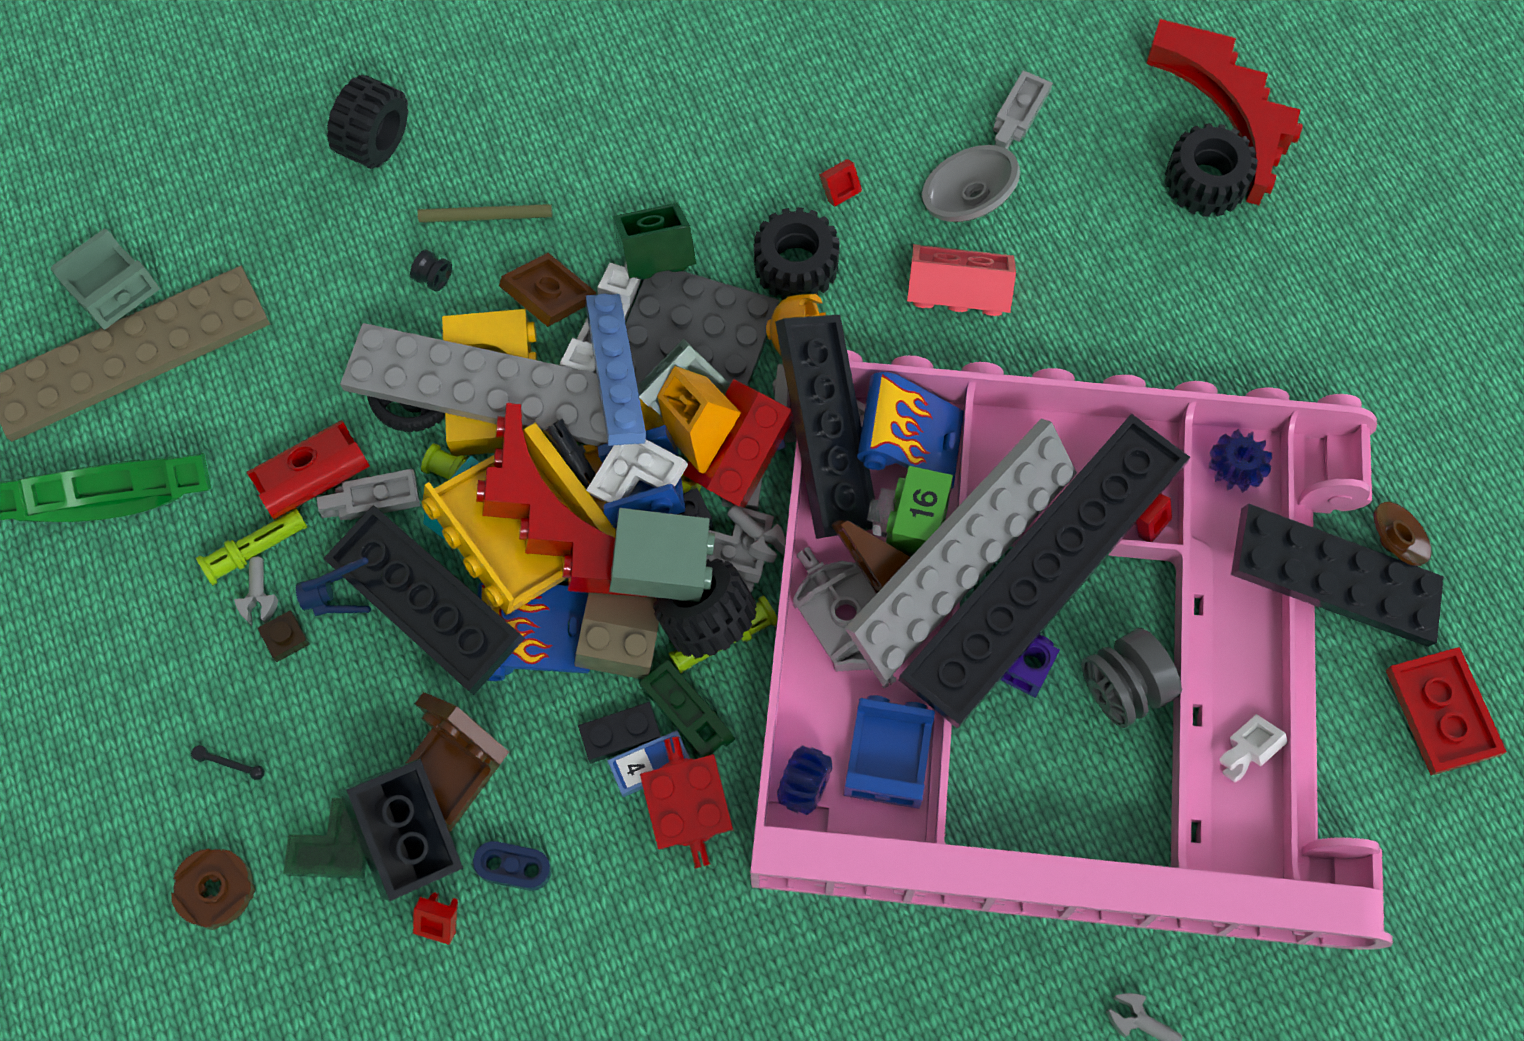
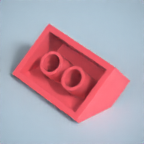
(961, 280)

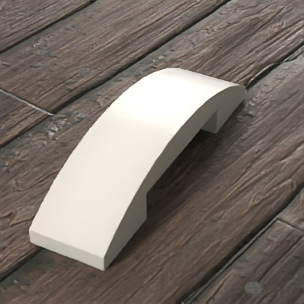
(614, 281)

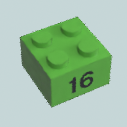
(918, 508)

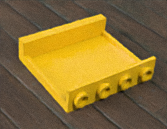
(493, 543)

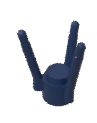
(318, 591)

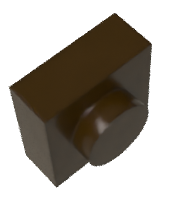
(283, 636)

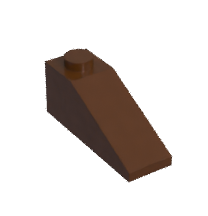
(873, 556)

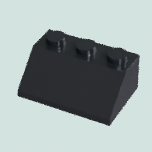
(401, 829)

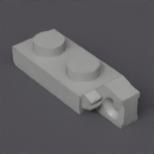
(1020, 108)
(385, 491)

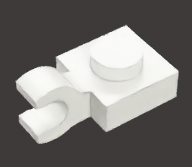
(1252, 742)

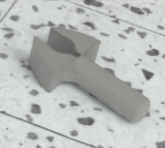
(759, 535)
(256, 593)
(1141, 1020)

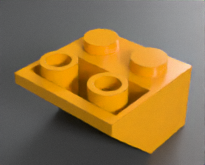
(696, 415)

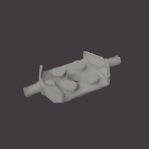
(821, 595)

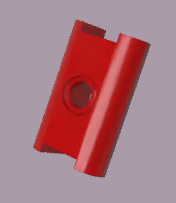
(307, 469)

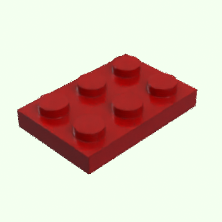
(1445, 711)

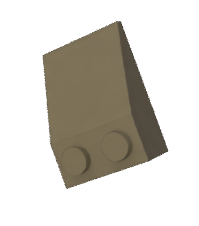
(618, 635)

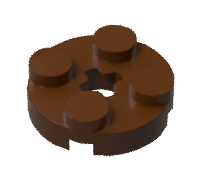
(190, 886)

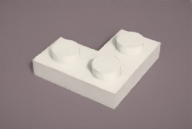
(632, 463)

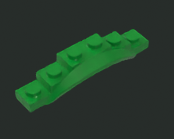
(103, 490)

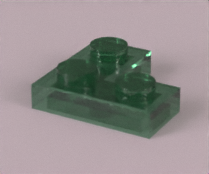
(330, 855)

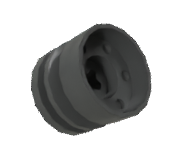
(1131, 677)

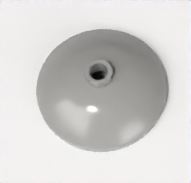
(971, 183)

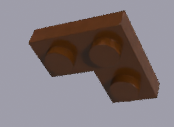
(456, 723)

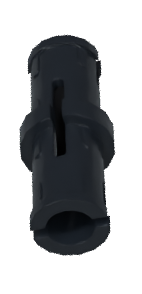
(570, 452)

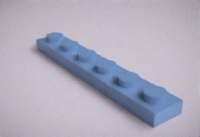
(615, 370)

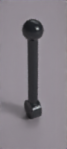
(200, 754)

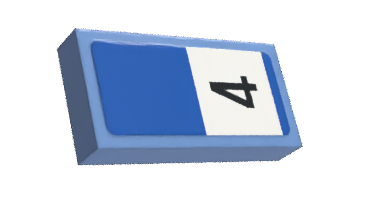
(642, 759)

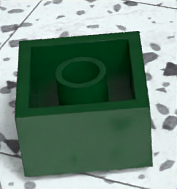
(654, 241)

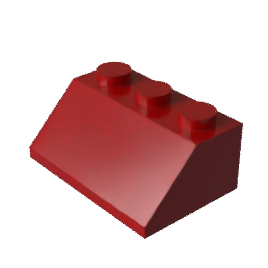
(747, 447)

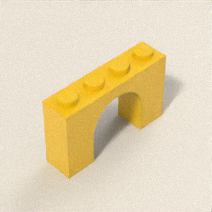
(494, 331)

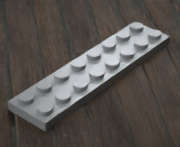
(473, 382)
(961, 550)

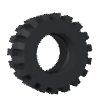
(367, 121)
(1217, 149)
(801, 231)
(715, 620)

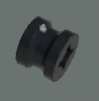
(431, 270)

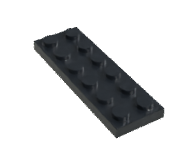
(826, 421)
(1337, 575)
(425, 600)

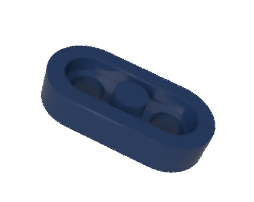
(513, 865)

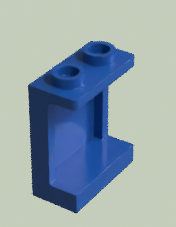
(645, 497)
(889, 752)

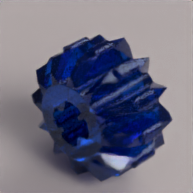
(1253, 460)
(804, 780)

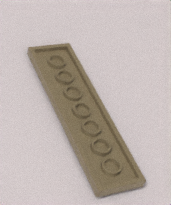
(128, 352)

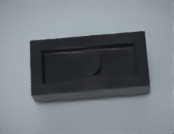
(619, 732)

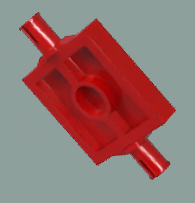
(686, 802)

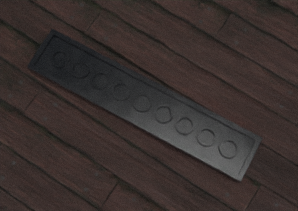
(1043, 571)

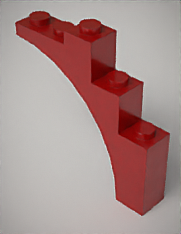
(1240, 92)
(518, 492)

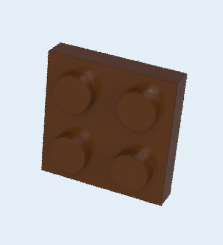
(546, 289)

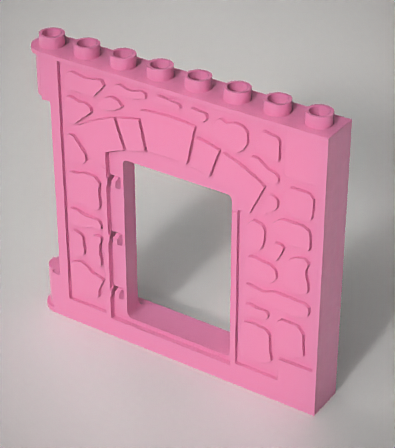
(1244, 655)

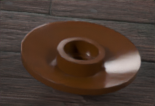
(1402, 534)

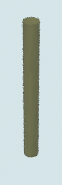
(485, 213)

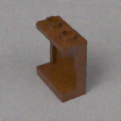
(452, 773)

